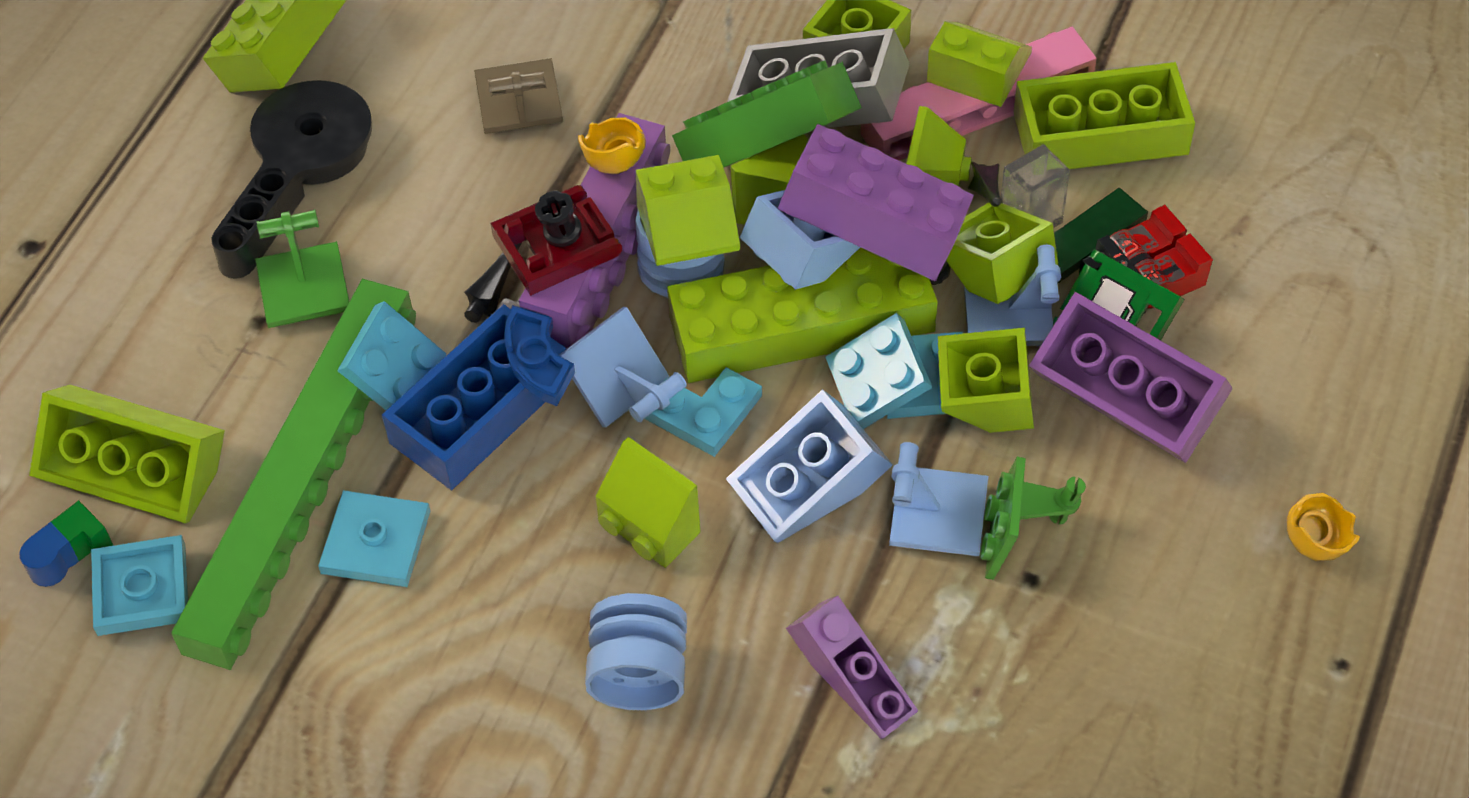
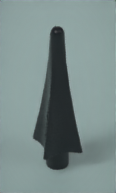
(986, 182)
(486, 291)

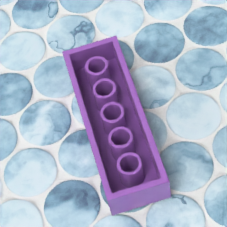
(585, 297)

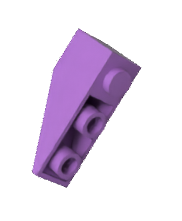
(852, 665)

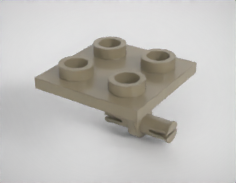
(518, 96)

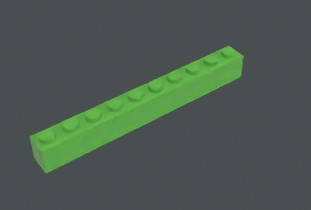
(282, 495)

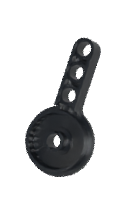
(292, 155)

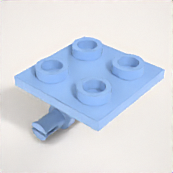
(1026, 308)
(621, 371)
(936, 507)

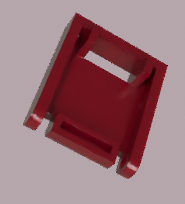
(551, 263)

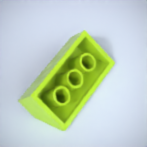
(125, 452)

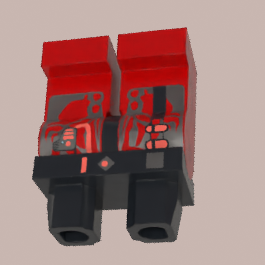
(1158, 252)

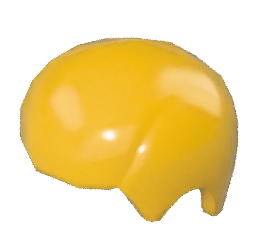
(613, 145)
(1321, 527)

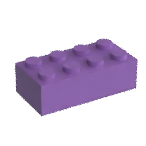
(876, 202)
(1131, 377)

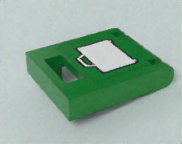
(1125, 293)

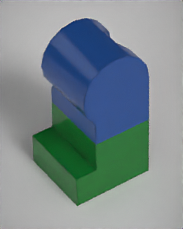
(62, 544)

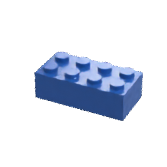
(462, 406)

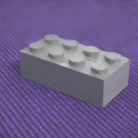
(871, 59)

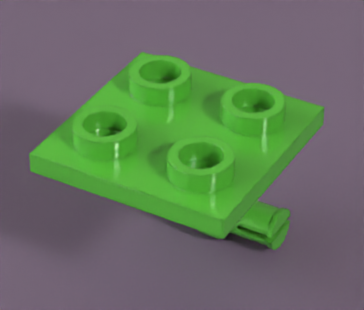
(301, 281)
(1020, 501)

